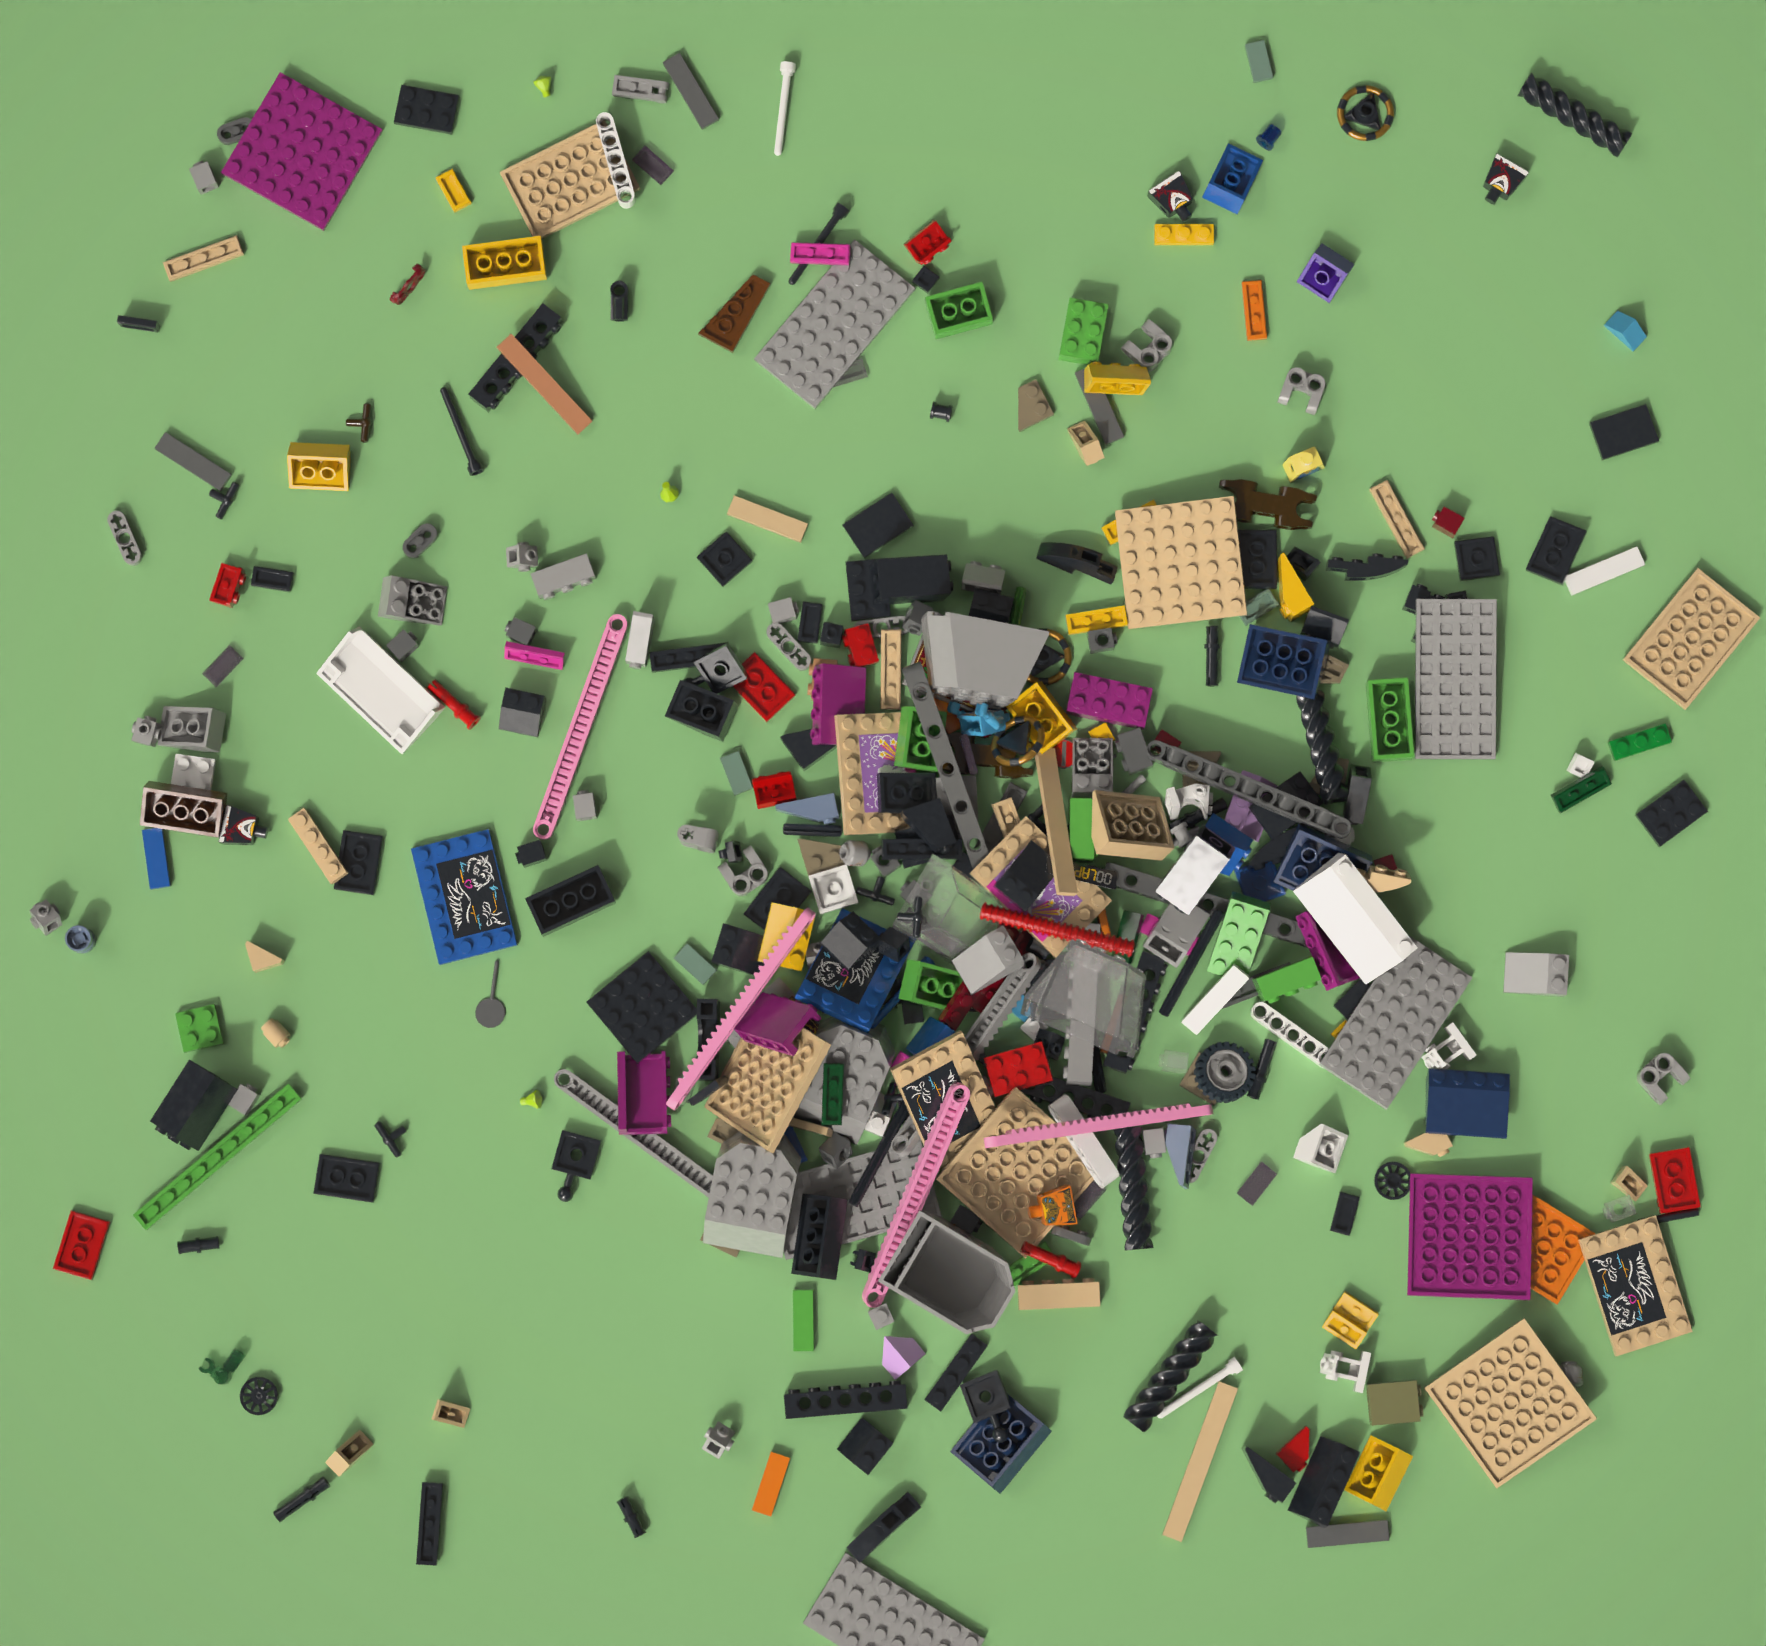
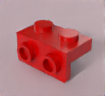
(927, 243)
(227, 585)
(860, 646)
(774, 789)

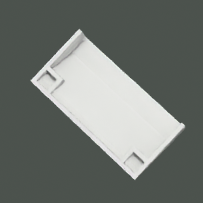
(380, 689)
(1354, 918)

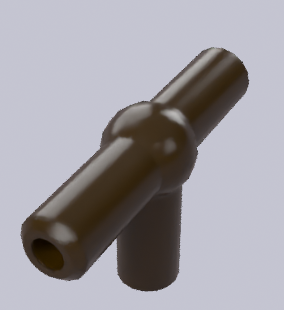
(365, 422)

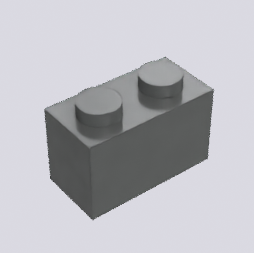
(1134, 751)

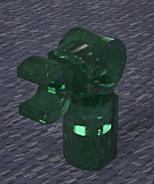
(223, 1375)

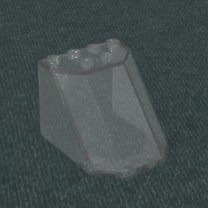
(949, 910)

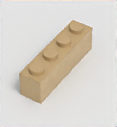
(1058, 1295)

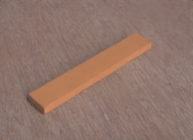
(544, 384)

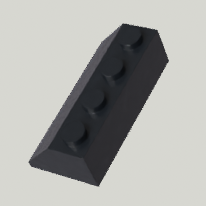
(819, 1236)
(1323, 1481)

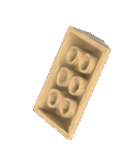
(1130, 826)

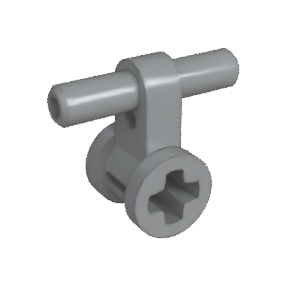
(1183, 835)

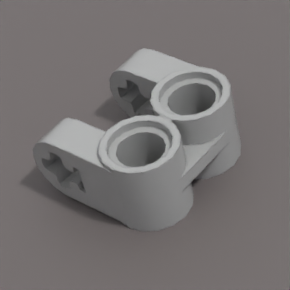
(1152, 350)
(1303, 386)
(703, 838)
(746, 876)
(1658, 1073)

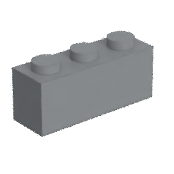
(563, 577)

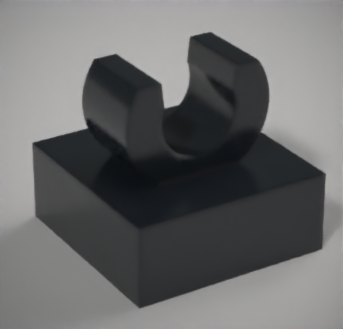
(732, 852)
(864, 1260)

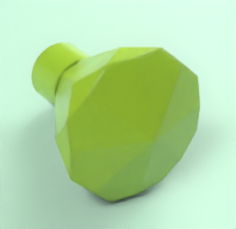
(543, 84)
(669, 493)
(533, 1099)

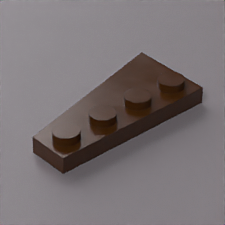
(733, 319)

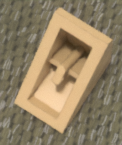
(261, 959)
(1629, 1183)
(450, 1413)

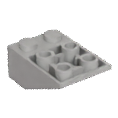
(412, 600)
(1091, 766)
(1175, 933)

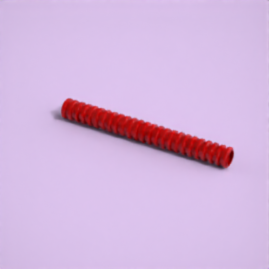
(1056, 929)

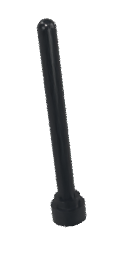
(839, 213)
(474, 466)

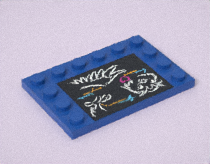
(464, 897)
(852, 994)

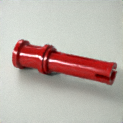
(460, 710)
(1059, 1262)

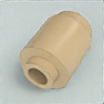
(276, 1033)

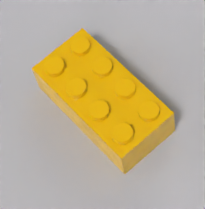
(504, 262)

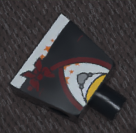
(1503, 179)
(1172, 196)
(240, 827)

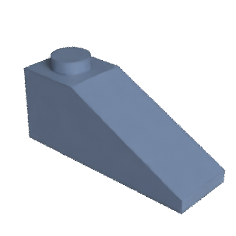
(817, 808)
(1180, 1146)

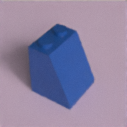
(1235, 838)
(928, 1035)

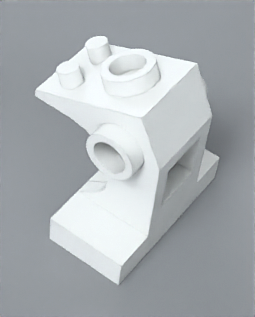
(1178, 798)
(1455, 1043)
(1357, 1369)

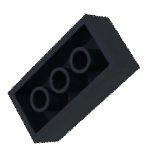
(570, 900)

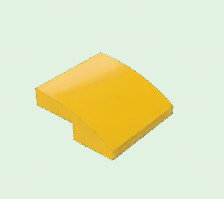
(1350, 1320)

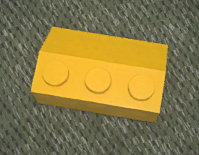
(1116, 379)
(319, 466)
(1042, 705)
(778, 919)
(1378, 1473)

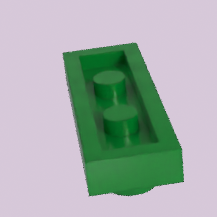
(1639, 742)

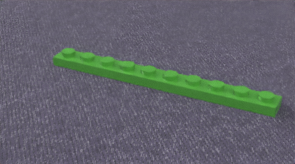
(217, 1157)

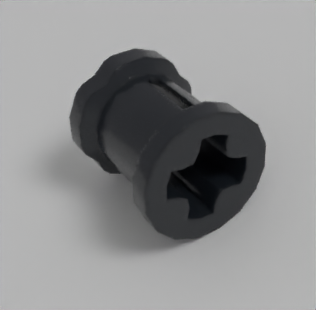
(941, 411)

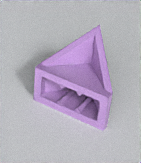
(900, 1354)

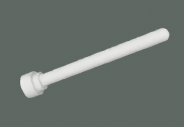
(787, 70)
(1231, 1368)

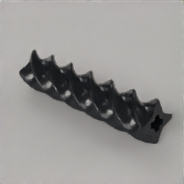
(1573, 114)
(1323, 752)
(1133, 1188)
(1172, 1372)

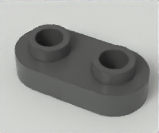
(235, 128)
(419, 540)
(1079, 1237)

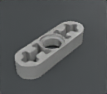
(125, 553)
(883, 620)
(775, 639)
(1210, 1145)

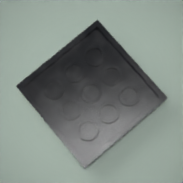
(642, 1007)

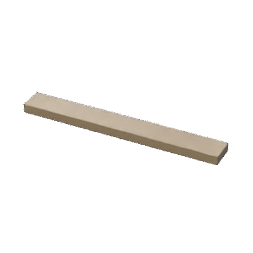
(1056, 823)
(1200, 1461)

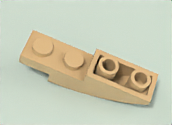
(1384, 879)

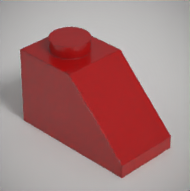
(1296, 1451)

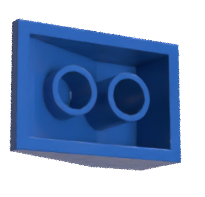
(1232, 178)

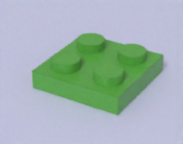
(199, 1028)

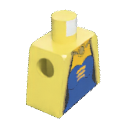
(1303, 464)

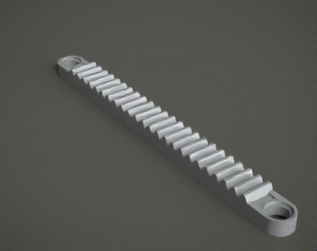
(981, 1034)
(649, 1143)

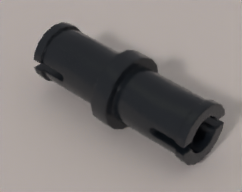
(198, 1245)
(631, 1517)

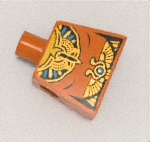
(1055, 1207)

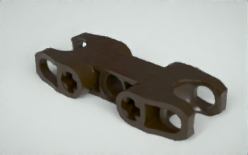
(1279, 506)
(984, 758)

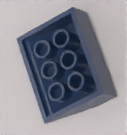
(1283, 661)
(1309, 852)
(1467, 1103)
(997, 1461)

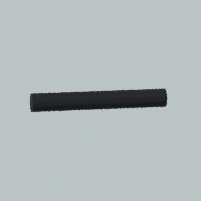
(1677, 1215)

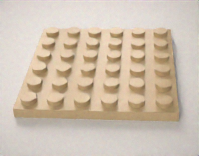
(1181, 562)
(767, 1087)
(1006, 1179)
(1510, 1403)

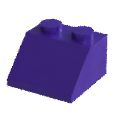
(1325, 273)

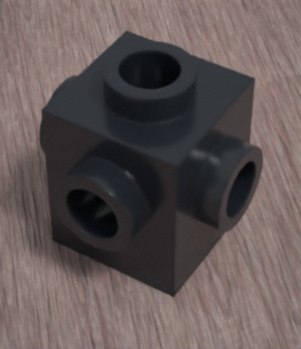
(1052, 1043)

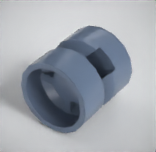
(80, 939)

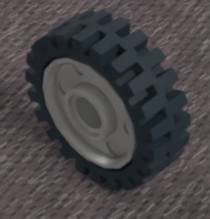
(1239, 1070)

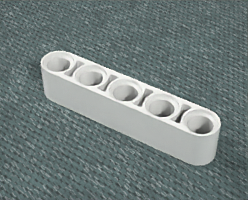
(615, 151)
(1282, 1032)
(1085, 1144)

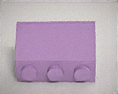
(1241, 816)

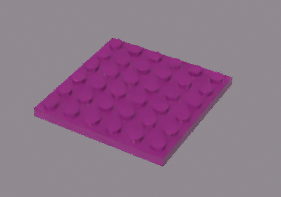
(301, 151)
(1470, 1236)

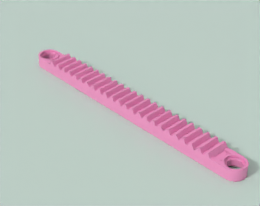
(580, 727)
(742, 1006)
(1098, 1124)
(918, 1187)

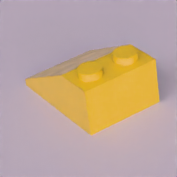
(1292, 594)

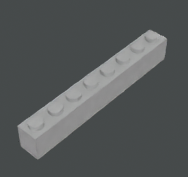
(1079, 1052)

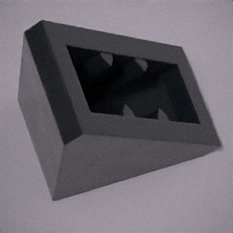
(1302, 563)

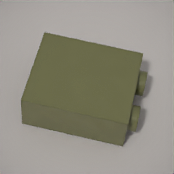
(1394, 1402)

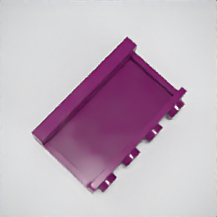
(835, 692)
(1328, 959)
(775, 1022)
(643, 1094)

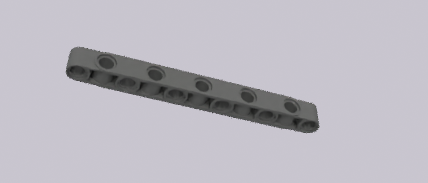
(942, 754)
(1248, 789)
(1148, 884)

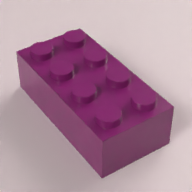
(1109, 701)

